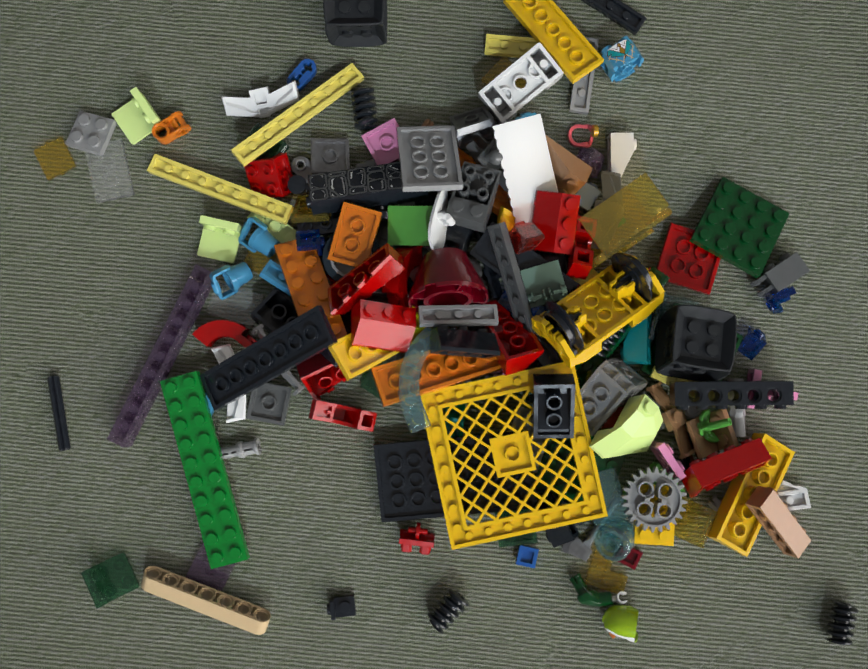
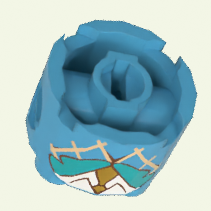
(621, 59)

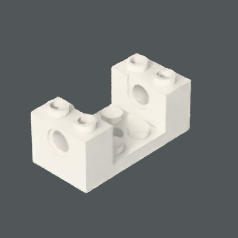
(503, 96)

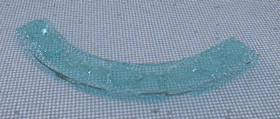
(409, 380)

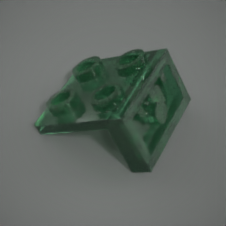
(110, 579)

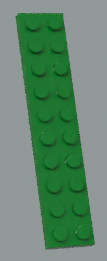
(204, 469)

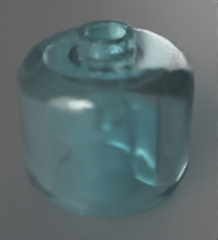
(615, 539)

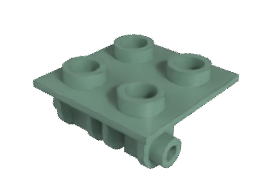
(544, 283)

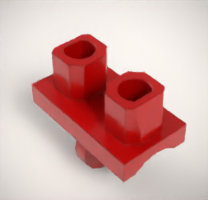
(417, 537)

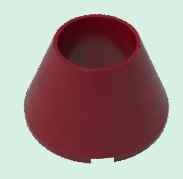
(447, 279)

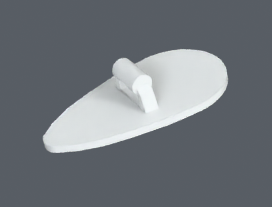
(439, 221)

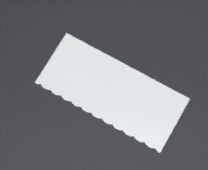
(525, 163)

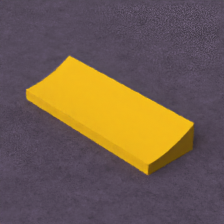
(735, 523)

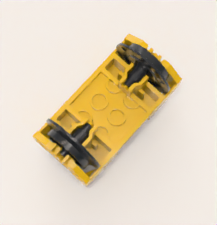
(599, 309)

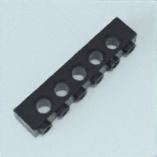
(782, 394)

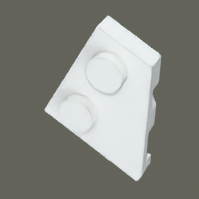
(794, 496)

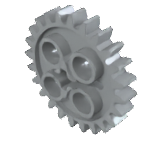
(635, 498)

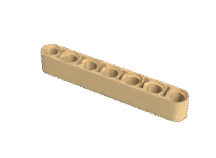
(205, 600)

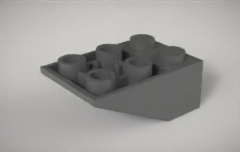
(474, 203)

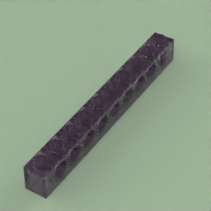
(161, 358)

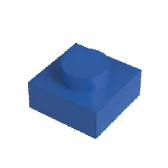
(527, 556)

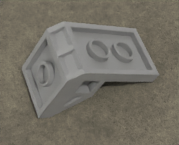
(607, 390)

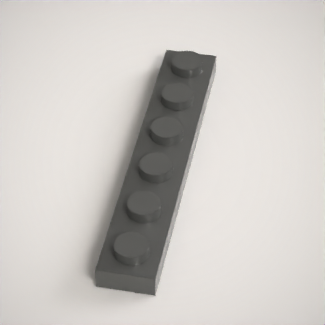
(511, 275)

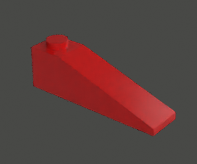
(516, 344)

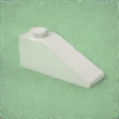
(619, 151)

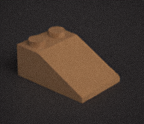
(568, 169)

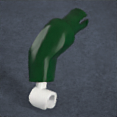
(594, 598)

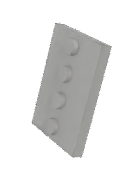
(429, 158)

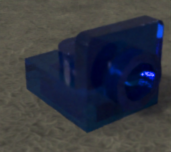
(310, 240)
(774, 300)
(752, 343)

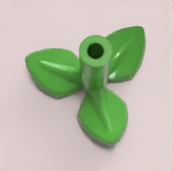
(705, 427)

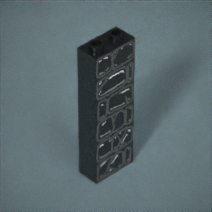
(358, 186)

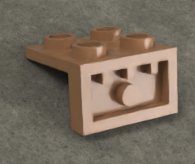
(725, 435)

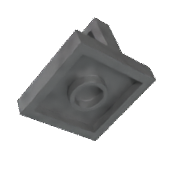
(470, 122)

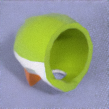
(621, 622)

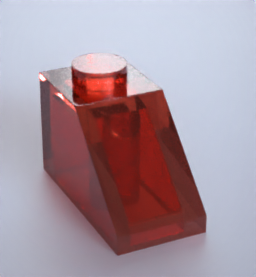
(525, 237)

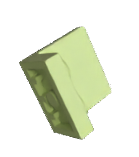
(136, 117)
(219, 239)

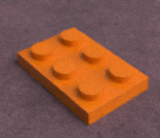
(354, 234)

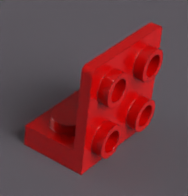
(270, 175)

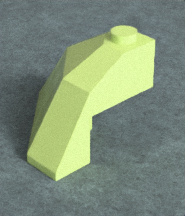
(632, 431)

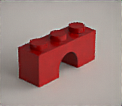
(582, 258)

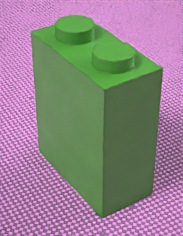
(408, 225)

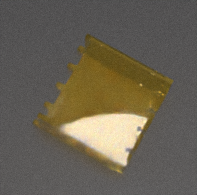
(625, 218)

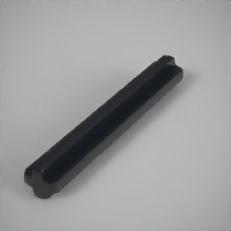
(58, 413)

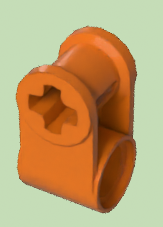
(172, 127)

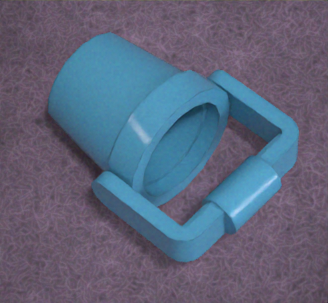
(260, 240)
(234, 277)

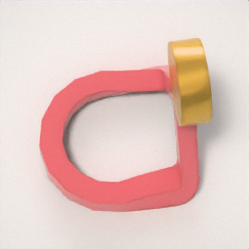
(594, 129)

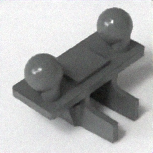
(484, 152)

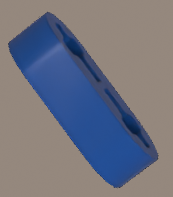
(306, 77)

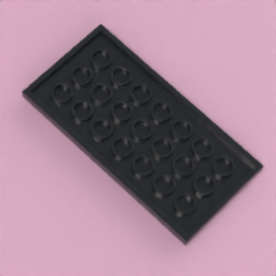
(410, 485)

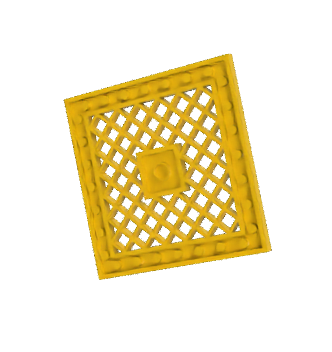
(511, 456)

